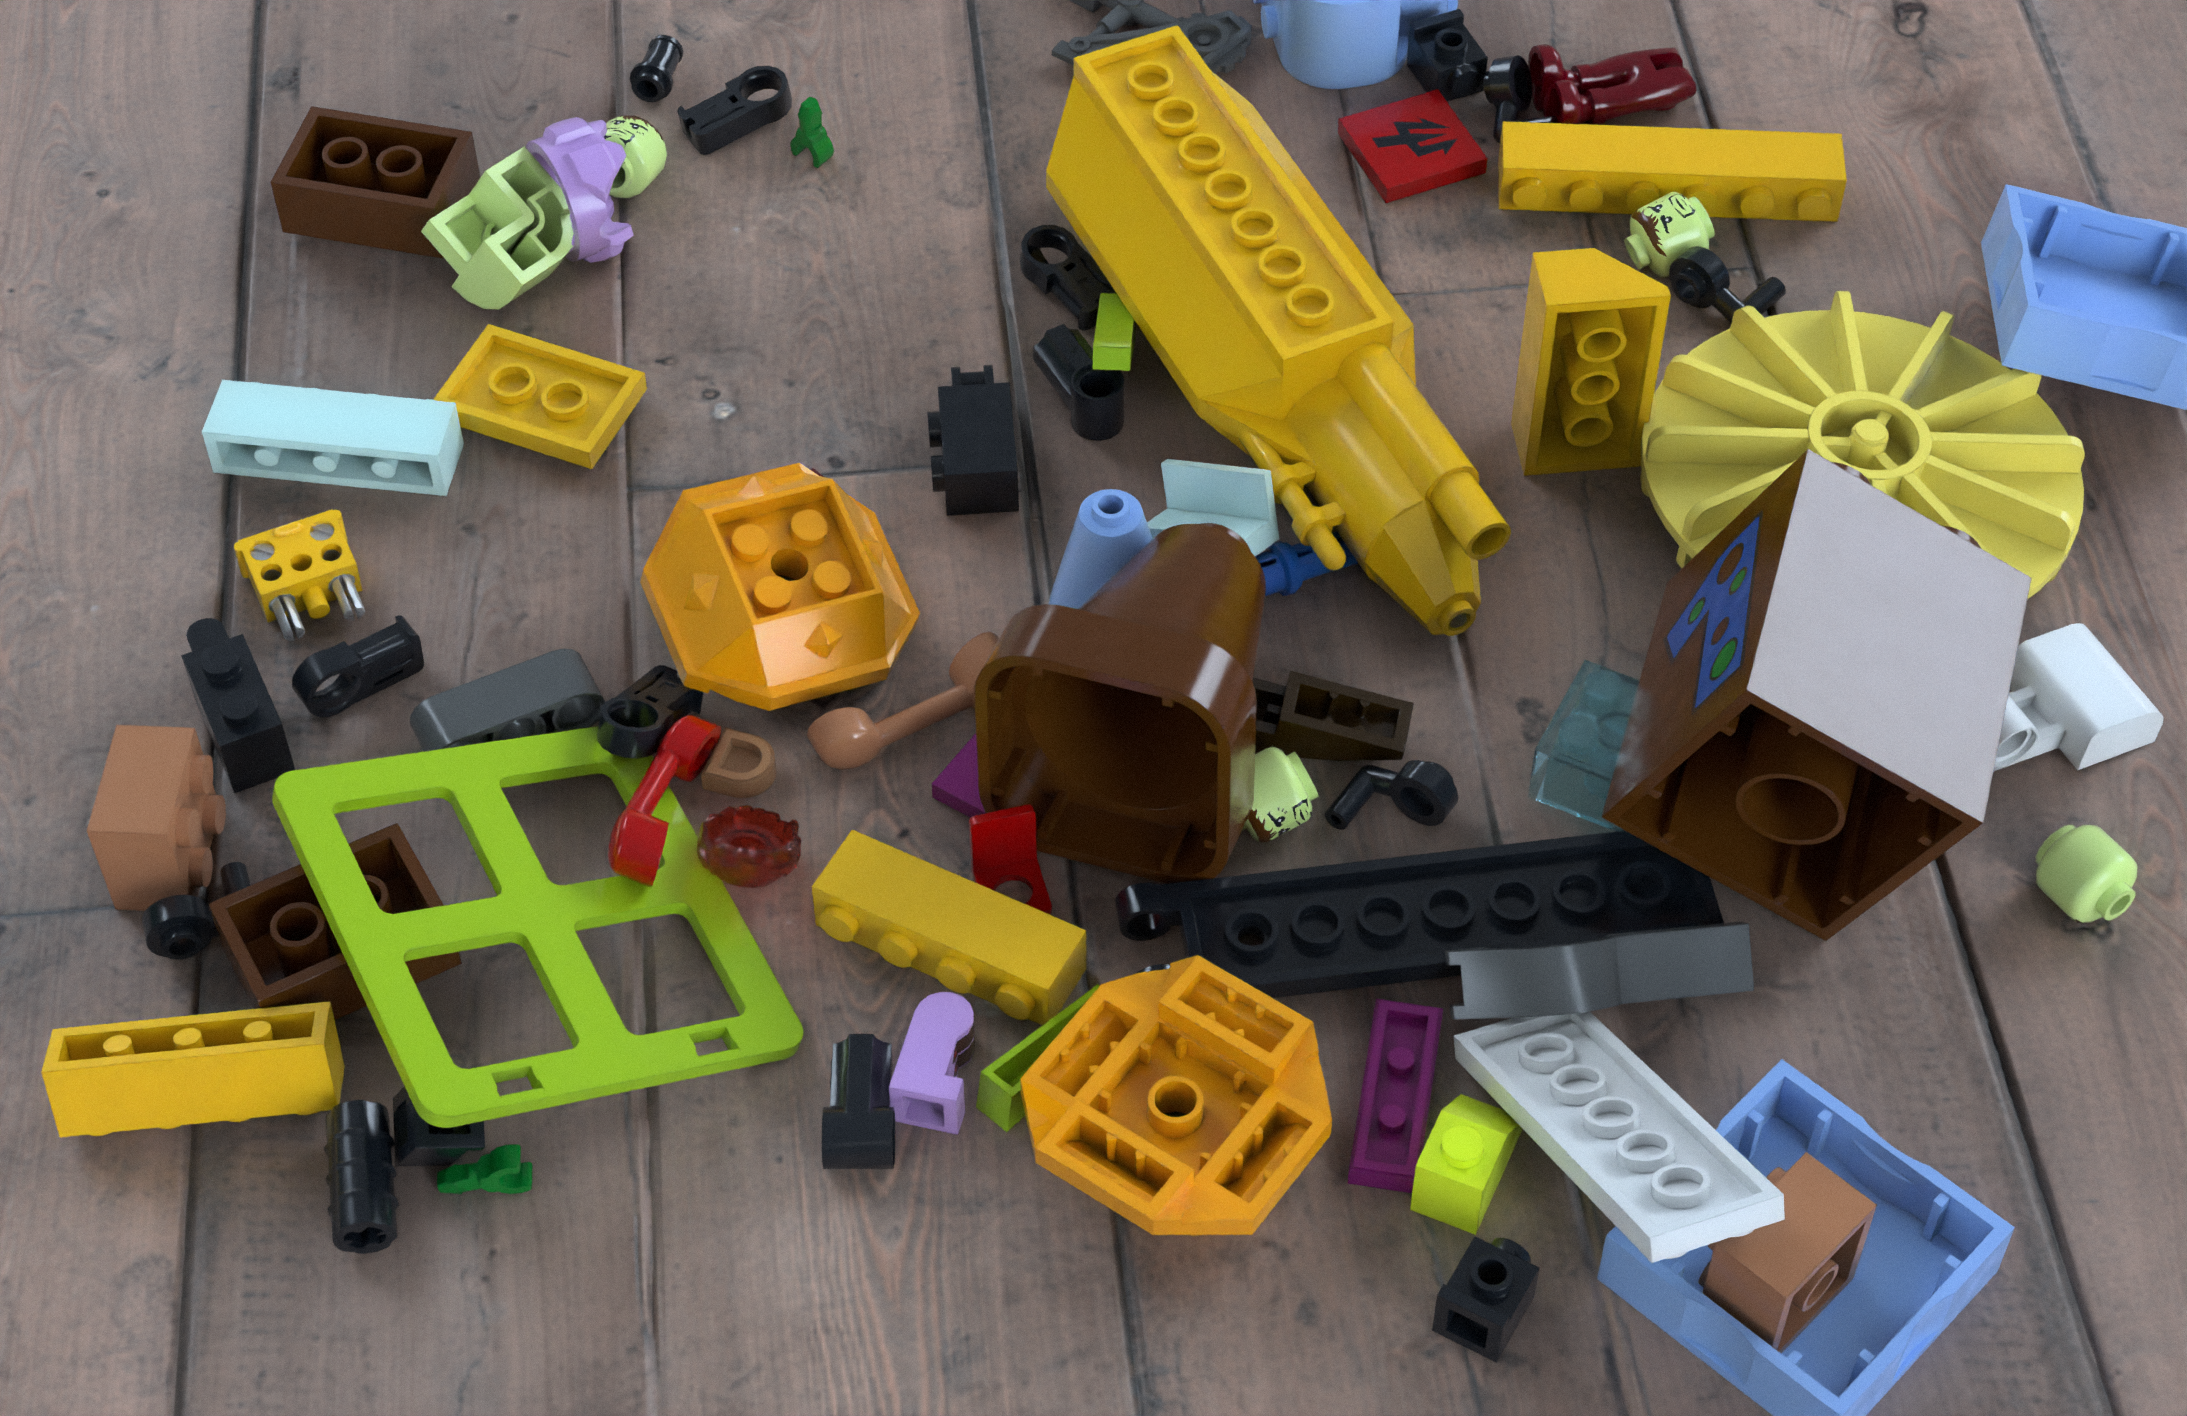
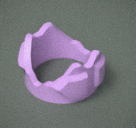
(585, 170)

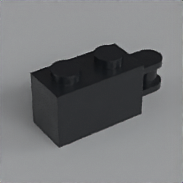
(976, 444)
(235, 706)

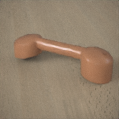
(851, 739)

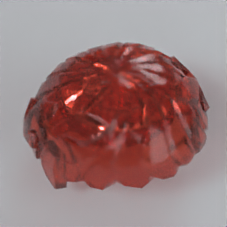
(748, 846)

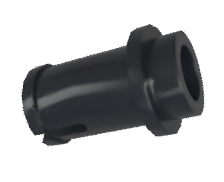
(653, 76)

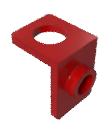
(1006, 850)

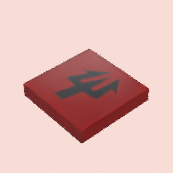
(1412, 146)

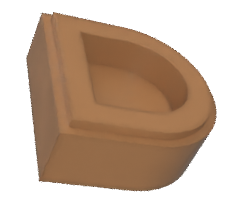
(740, 765)

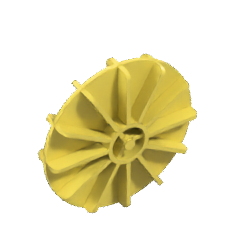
(1872, 393)

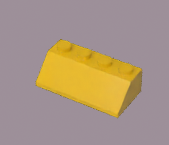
(1586, 362)

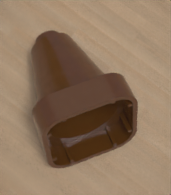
(1133, 711)

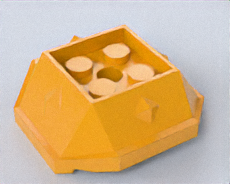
(767, 637)
(1190, 1046)

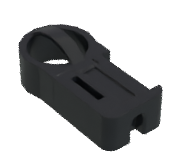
(731, 114)
(1074, 281)
(363, 669)
(649, 707)

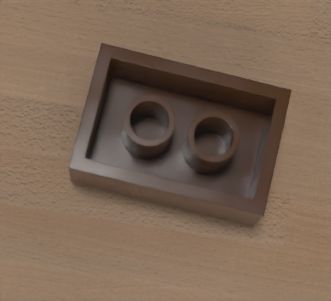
(372, 179)
(285, 944)

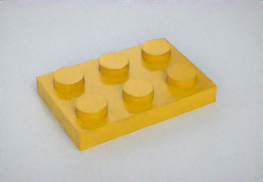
(542, 395)

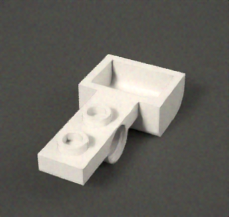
(2075, 700)

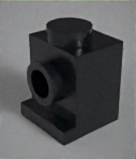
(1446, 56)
(427, 1145)
(1486, 1296)

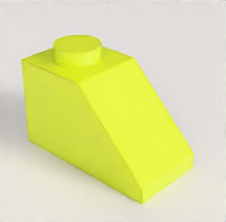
(1463, 1162)

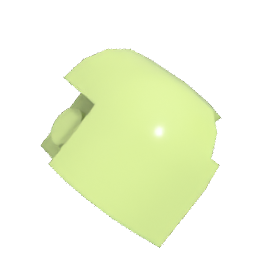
(504, 232)

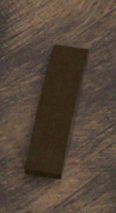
(1329, 720)

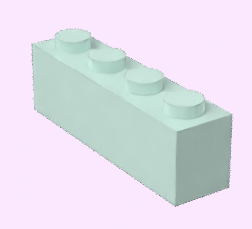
(333, 437)

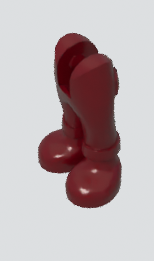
(1609, 87)

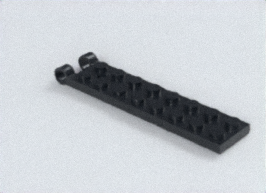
(1401, 914)

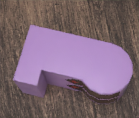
(925, 1076)

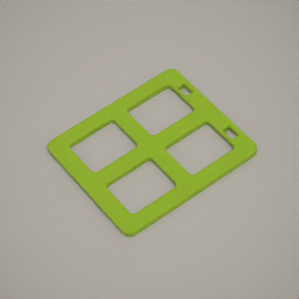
(530, 914)

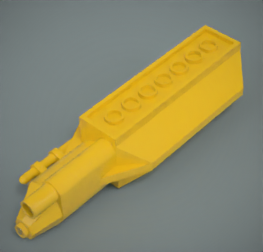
(1270, 320)

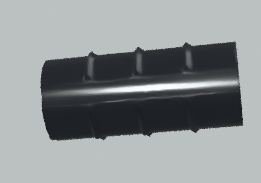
(361, 1177)

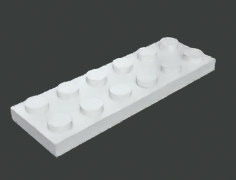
(1620, 1132)

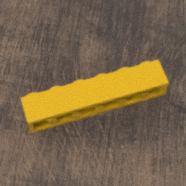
(1631, 166)

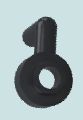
(1510, 90)
(1703, 281)
(1419, 790)
(183, 923)

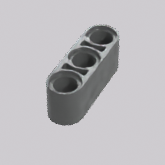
(516, 702)

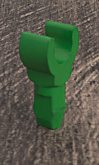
(812, 133)
(493, 1172)

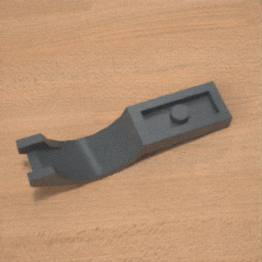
(1603, 972)

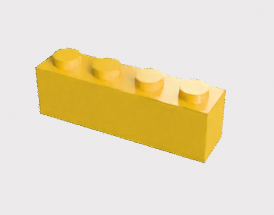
(949, 928)
(193, 1069)

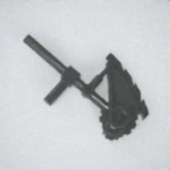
(1217, 38)

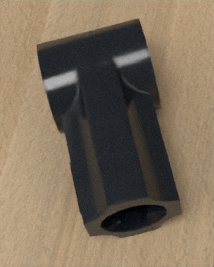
(1090, 394)
(859, 1122)

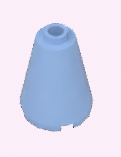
(1102, 541)

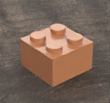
(155, 816)
(1794, 1267)

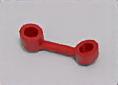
(637, 835)

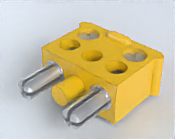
(302, 570)

